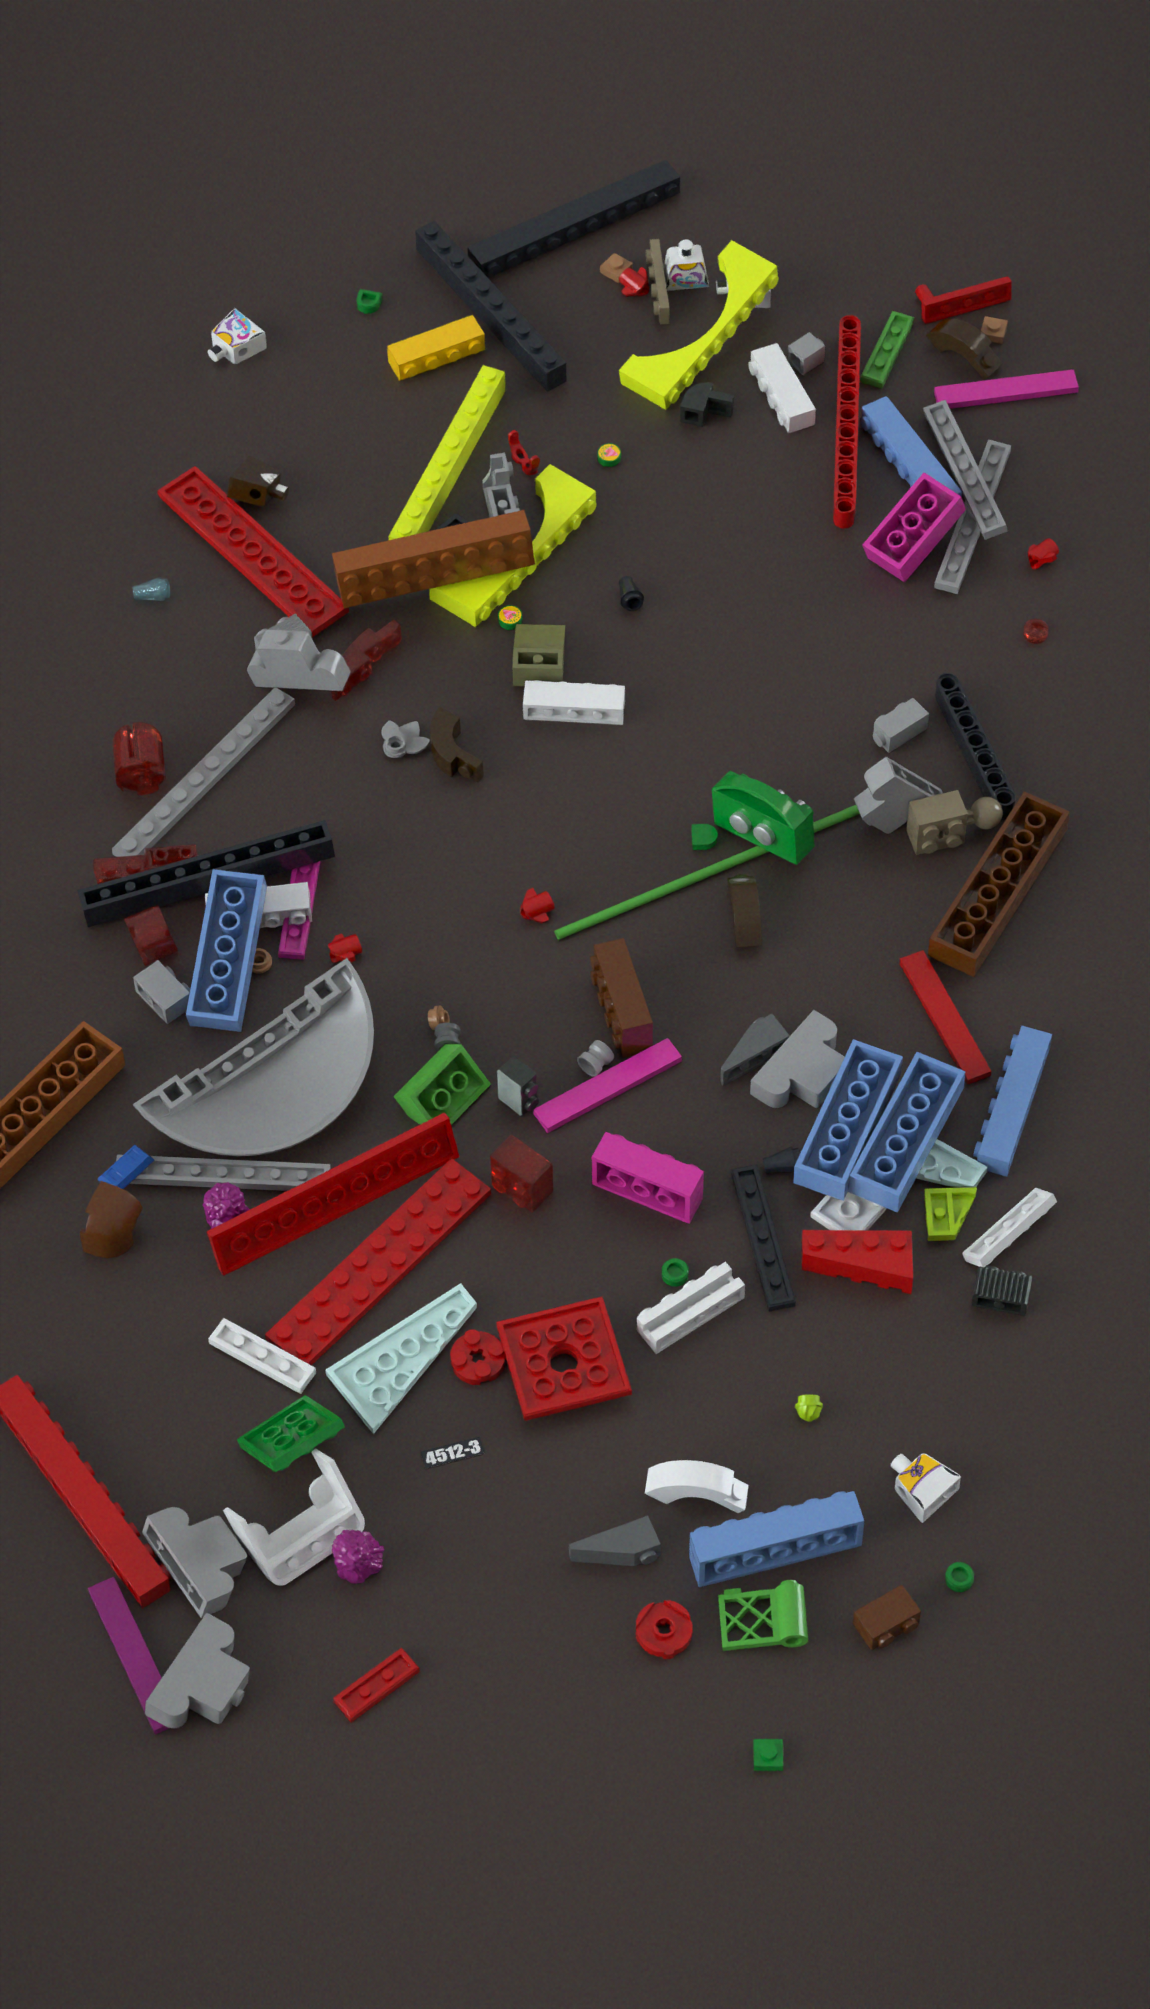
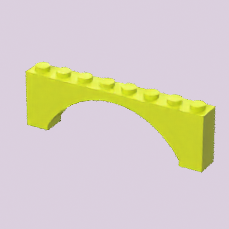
(666, 375)
(565, 506)

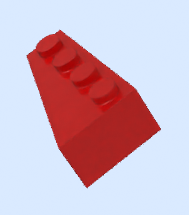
(861, 1255)

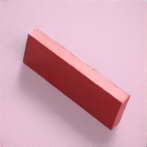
(376, 1684)

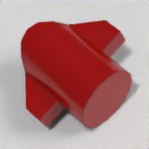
(635, 282)
(1042, 553)
(536, 906)
(344, 948)

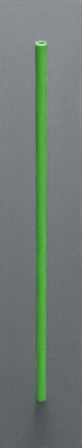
(690, 879)

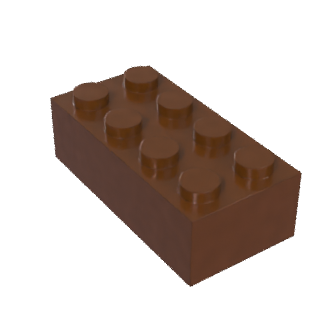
(622, 997)

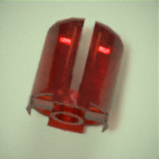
(139, 758)

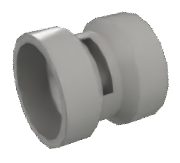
(597, 1056)

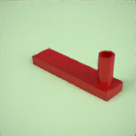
(963, 300)

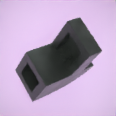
(701, 400)

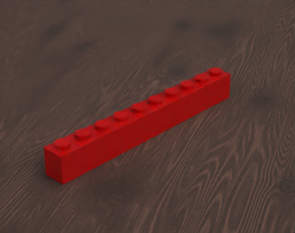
(81, 1492)

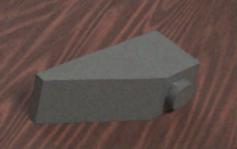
(754, 1048)
(622, 1545)

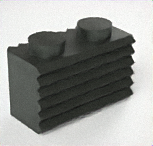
(517, 1086)
(1001, 1290)

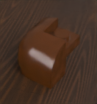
(110, 1221)

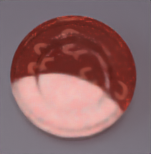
(1035, 631)

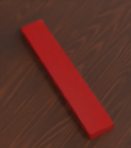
(945, 1017)

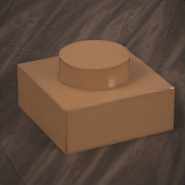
(615, 266)
(994, 329)

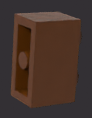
(887, 1618)

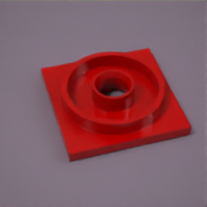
(571, 1329)

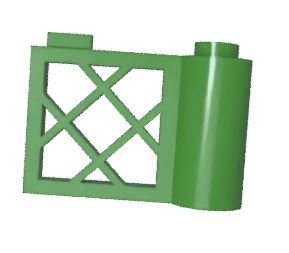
(787, 1615)

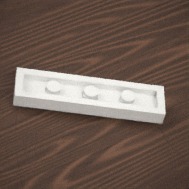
(1009, 1227)
(262, 1355)

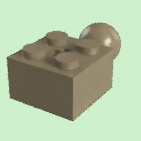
(942, 820)

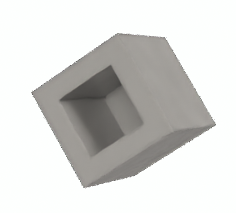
(806, 353)

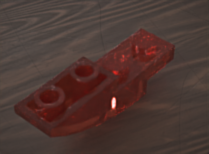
(365, 650)
(118, 867)

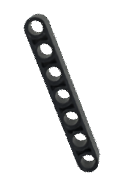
(973, 742)

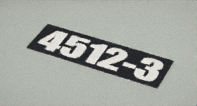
(452, 1452)

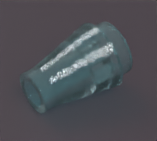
(155, 589)

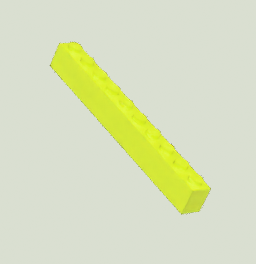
(451, 454)

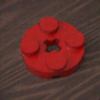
(477, 1343)
(666, 1644)

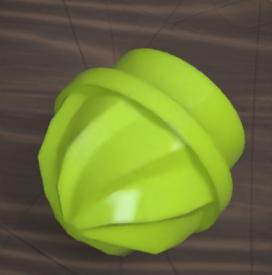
(809, 1407)

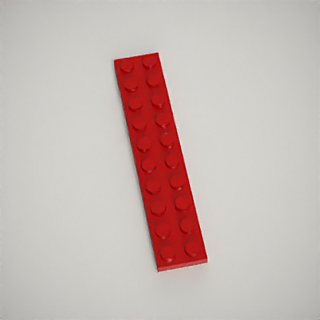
(252, 550)
(333, 1194)
(379, 1263)

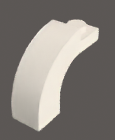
(696, 1479)

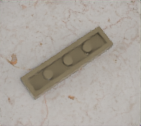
(658, 289)

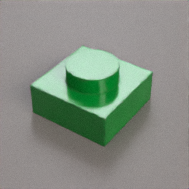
(768, 1754)

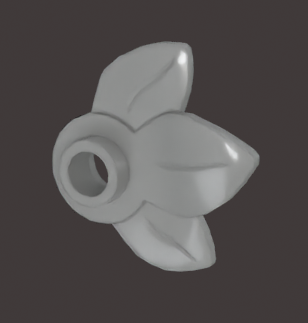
(404, 738)

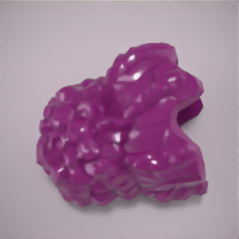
(223, 1203)
(357, 1555)

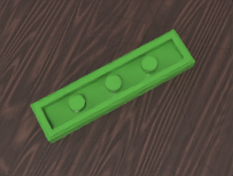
(887, 349)

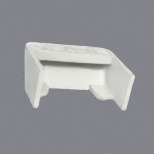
(307, 1536)

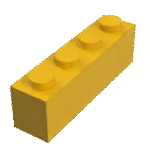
(436, 347)

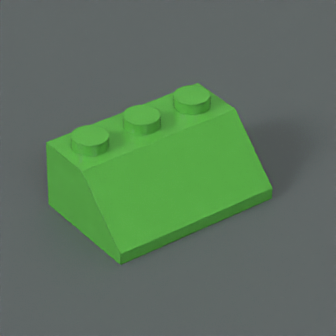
(443, 1085)

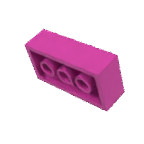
(914, 527)
(647, 1177)

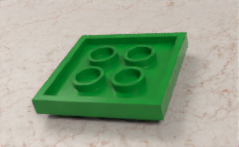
(291, 1433)

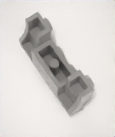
(497, 487)

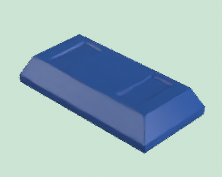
(127, 1167)

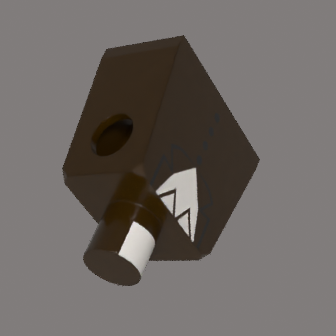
(256, 483)

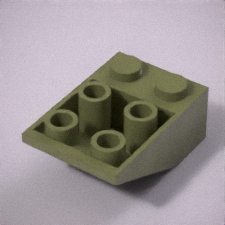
(538, 653)

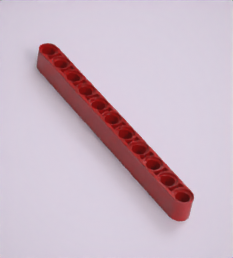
(847, 422)

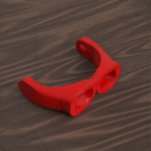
(517, 448)

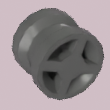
(446, 1034)

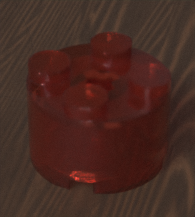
(151, 935)

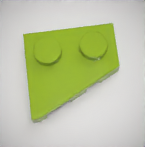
(947, 1211)

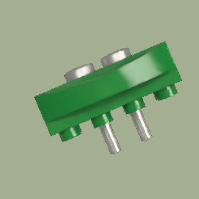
(763, 816)

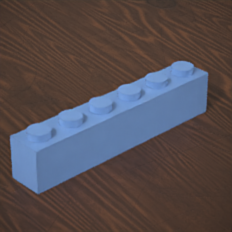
(902, 444)
(1013, 1101)

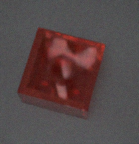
(521, 1173)

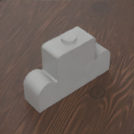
(294, 662)
(888, 794)
(801, 1066)
(197, 1556)
(200, 1678)

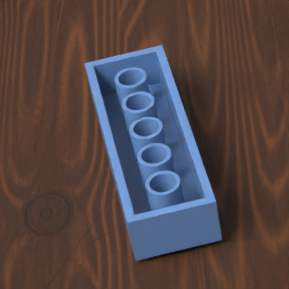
(226, 950)
(847, 1119)
(906, 1132)
(776, 1538)

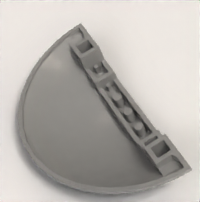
(278, 1081)

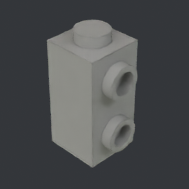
(900, 725)

